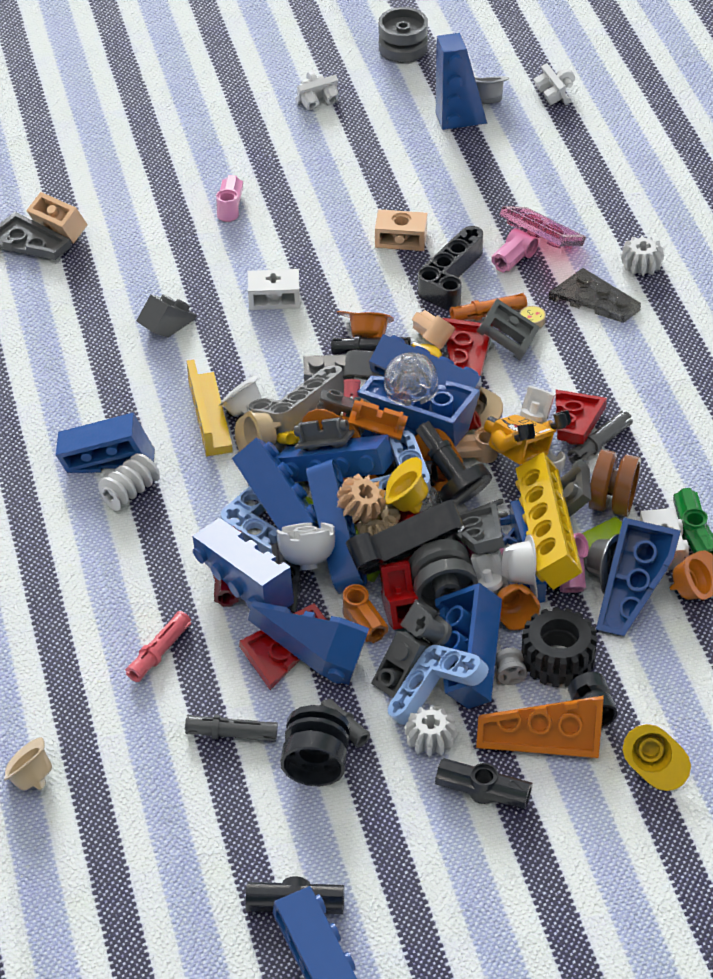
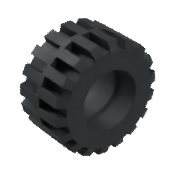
(558, 629)

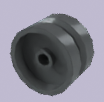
(403, 34)
(440, 570)

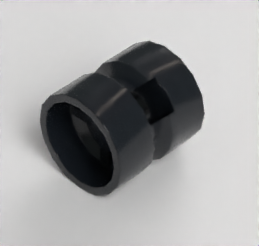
(594, 685)

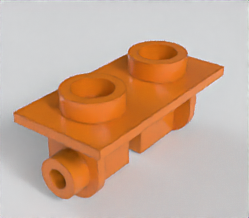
(385, 422)

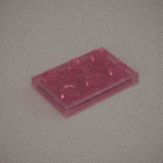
(542, 226)

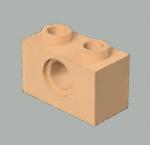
(57, 216)
(401, 230)

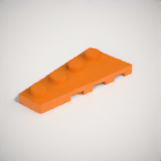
(554, 728)

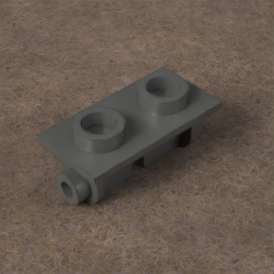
(335, 402)
(334, 433)

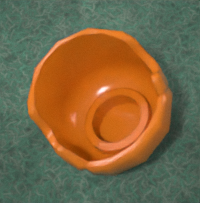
(517, 606)

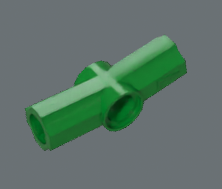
(693, 520)

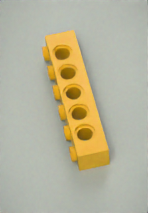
(548, 521)

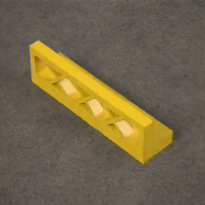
(208, 412)

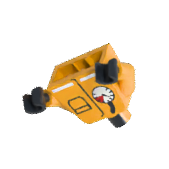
(523, 438)

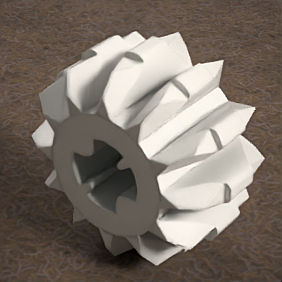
(642, 255)
(430, 731)

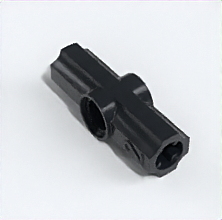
(483, 783)
(261, 895)

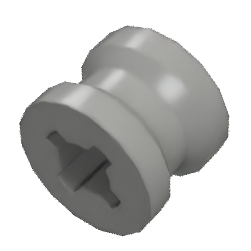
(510, 666)

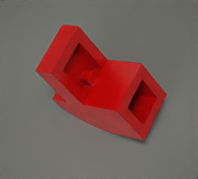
(396, 591)

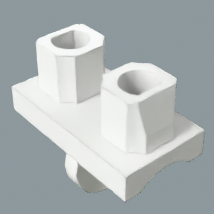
(558, 84)
(315, 88)
(537, 404)
(489, 571)

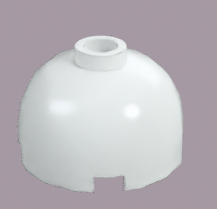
(306, 544)

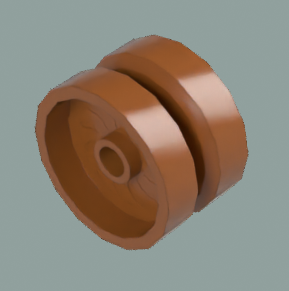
(619, 483)

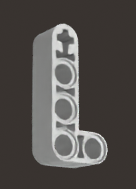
(301, 400)

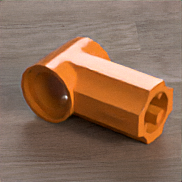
(360, 610)

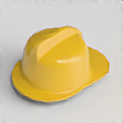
(407, 486)
(656, 757)

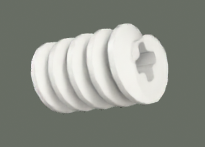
(127, 481)

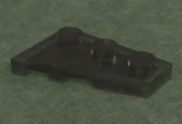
(594, 293)

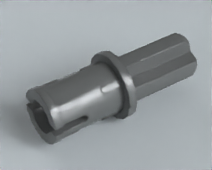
(358, 734)

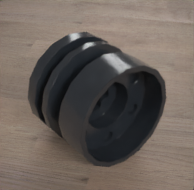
(315, 745)

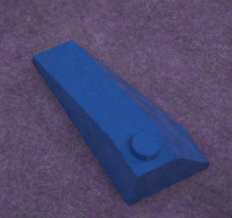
(638, 565)
(324, 645)

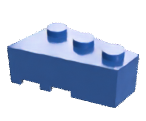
(102, 444)

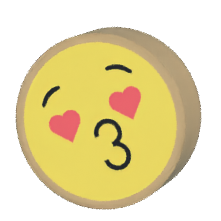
(534, 314)

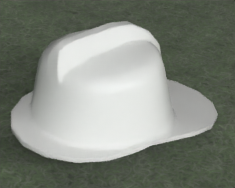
(239, 398)
(519, 563)

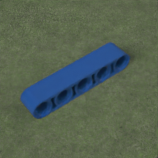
(324, 484)

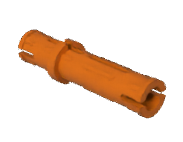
(477, 309)

